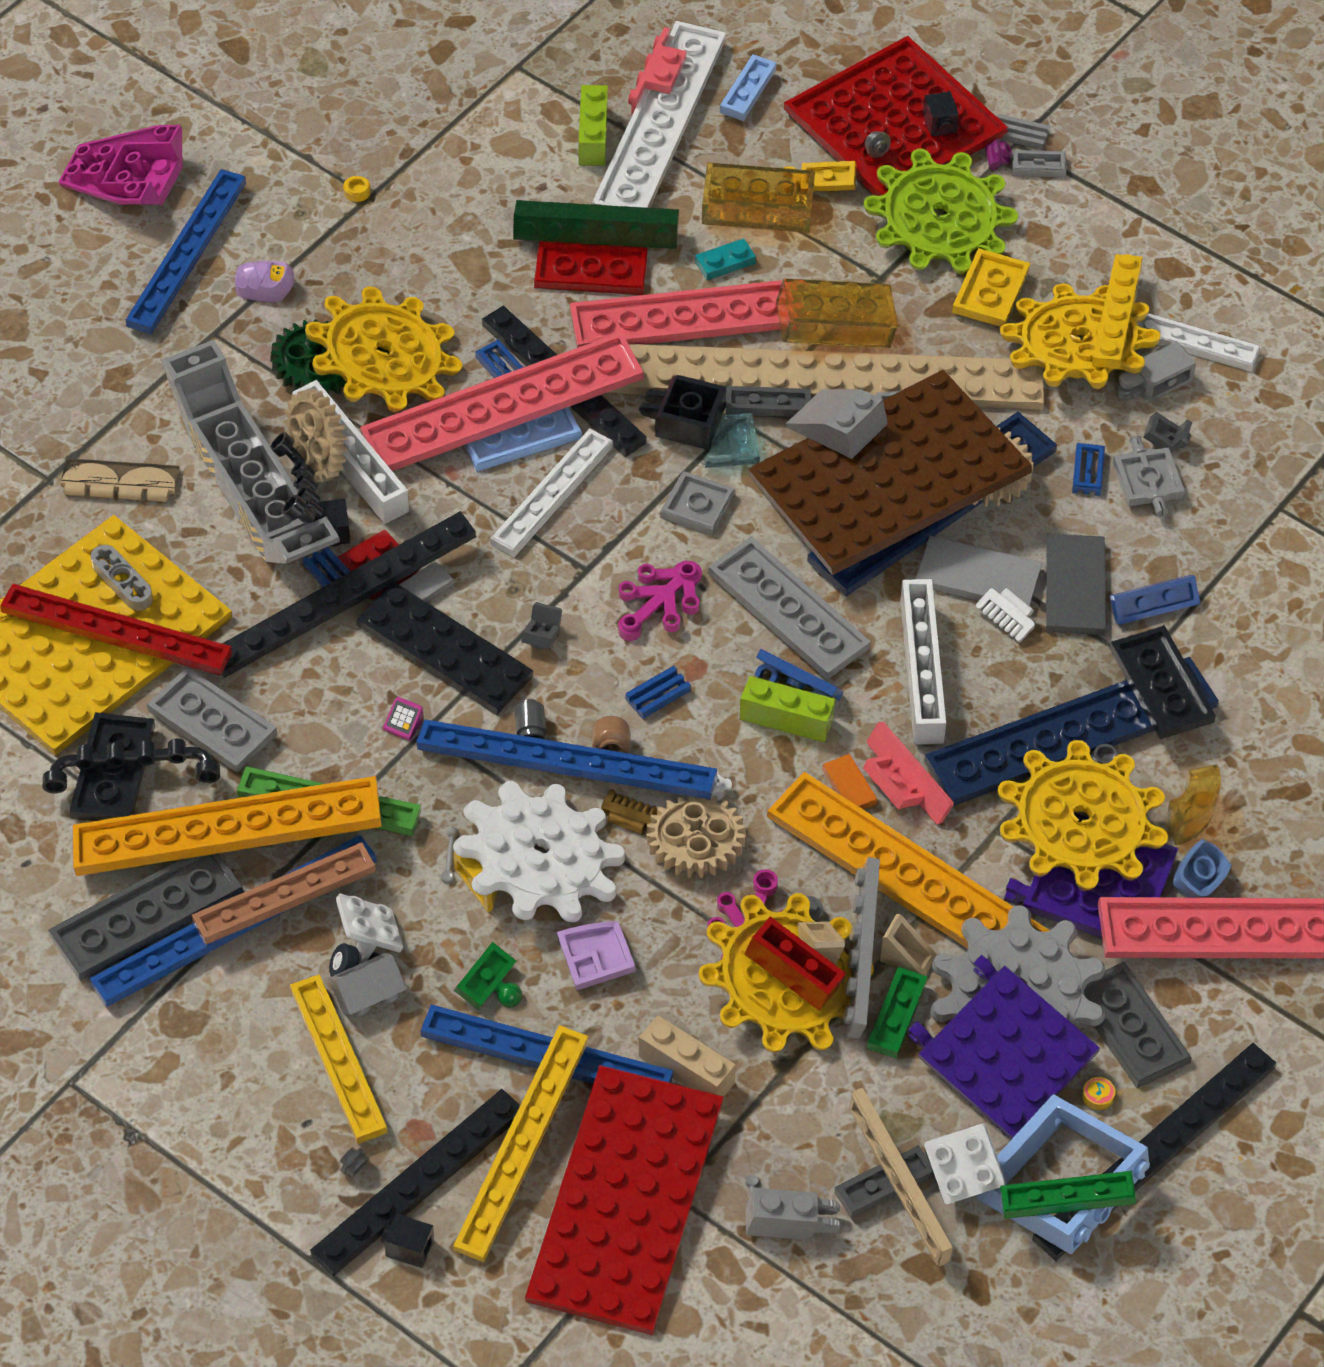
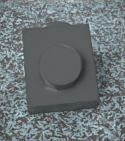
(1166, 433)
(543, 626)

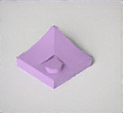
(595, 953)

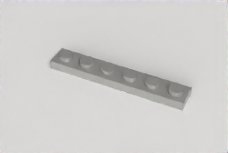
(861, 957)

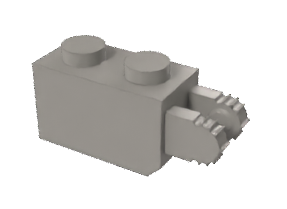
(1162, 373)
(789, 1214)

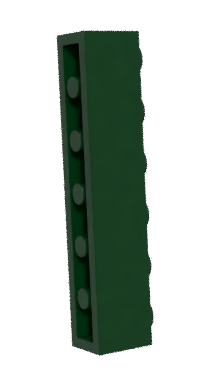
(596, 224)

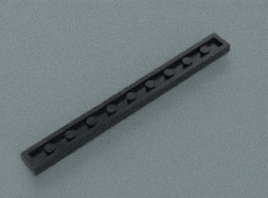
(347, 591)
(1190, 1120)

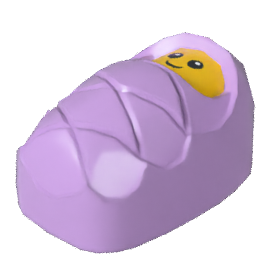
(264, 280)

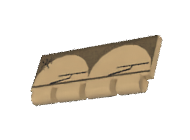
(128, 478)

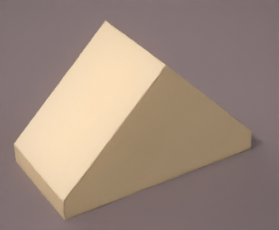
(822, 938)
(906, 948)

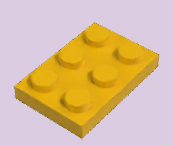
(991, 287)

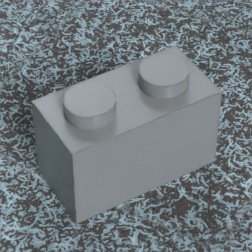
(367, 985)

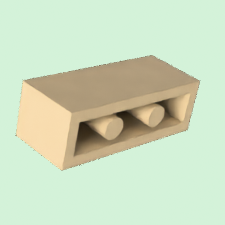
(690, 1060)

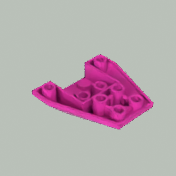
(128, 166)

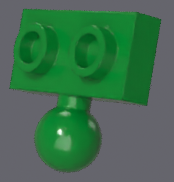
(487, 977)

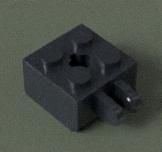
(686, 411)

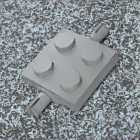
(1148, 476)

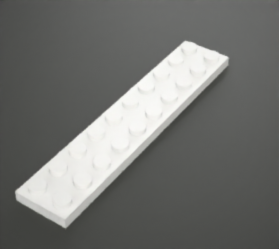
(660, 122)

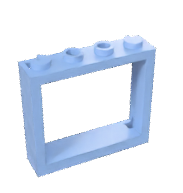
(1029, 1141)

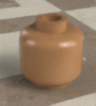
(611, 734)

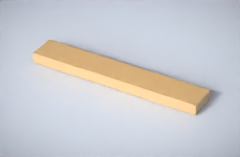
(900, 1177)

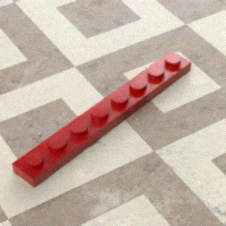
(116, 629)

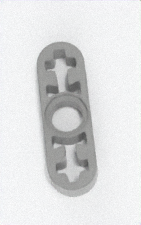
(118, 566)

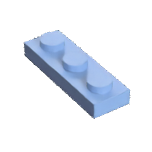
(748, 87)

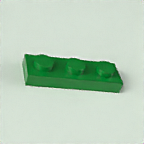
(897, 1012)

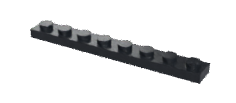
(595, 411)
(416, 1182)

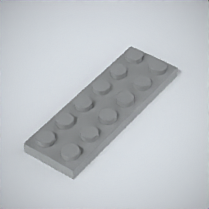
(789, 607)

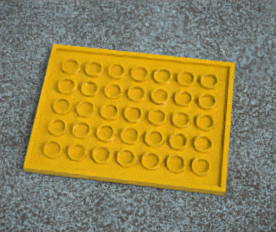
(60, 678)

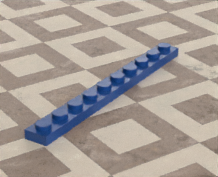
(567, 759)
(175, 951)

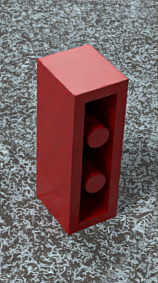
(794, 963)

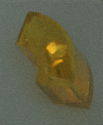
(1195, 808)

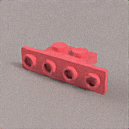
(660, 69)
(903, 777)

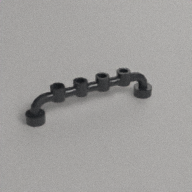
(305, 503)
(55, 779)

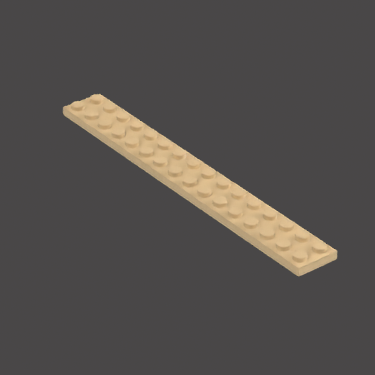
(985, 380)

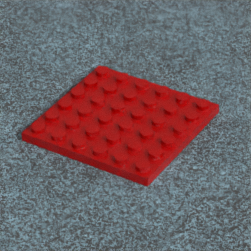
(888, 97)

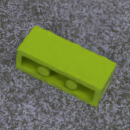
(593, 125)
(787, 709)

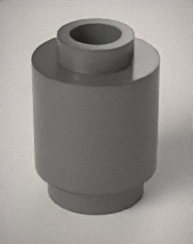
(530, 719)

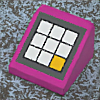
(404, 718)

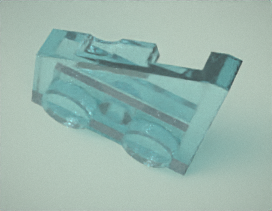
(734, 442)

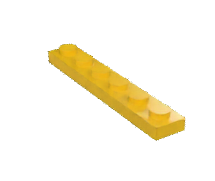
(1117, 311)
(338, 1059)

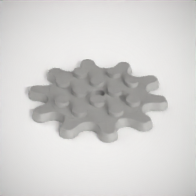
(1034, 956)

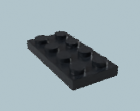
(1162, 682)
(106, 790)

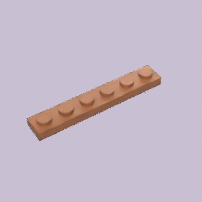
(283, 893)

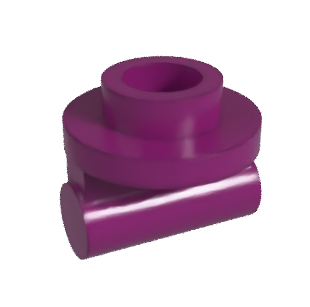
(998, 154)

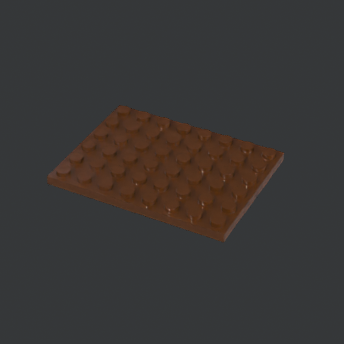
(914, 472)

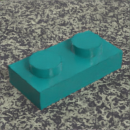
(725, 259)

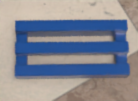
(481, 356)
(1086, 485)
(310, 565)
(655, 688)

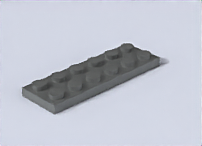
(143, 912)

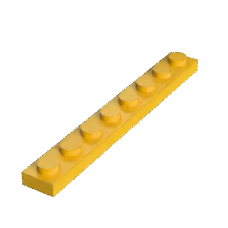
(520, 1144)

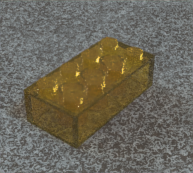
(758, 197)
(836, 313)

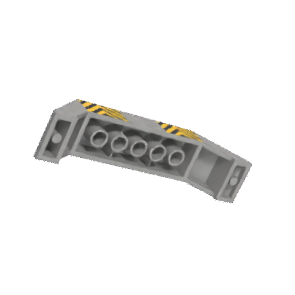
(240, 456)

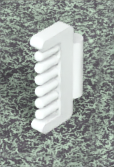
(1010, 606)

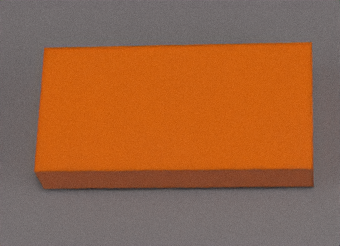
(849, 781)

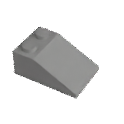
(841, 419)

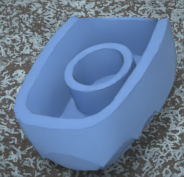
(1201, 870)

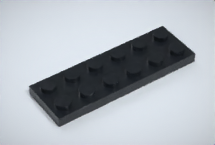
(445, 648)

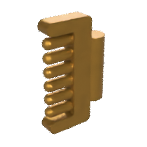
(625, 816)

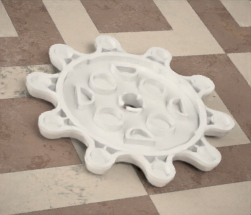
(532, 877)

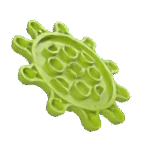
(933, 186)

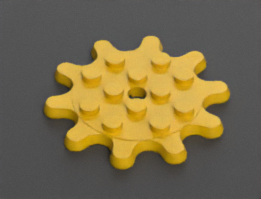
(1052, 342)
(411, 343)
(1101, 791)
(758, 994)

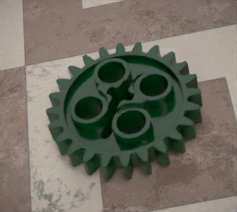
(293, 360)

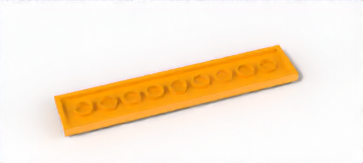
(226, 826)
(905, 869)

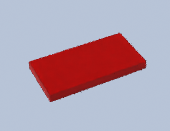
(591, 268)

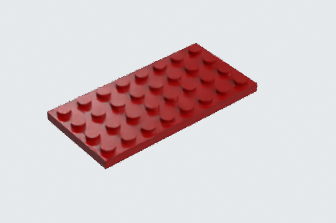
(625, 1200)

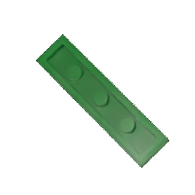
(1068, 1194)

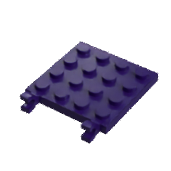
(1060, 899)
(1006, 1049)

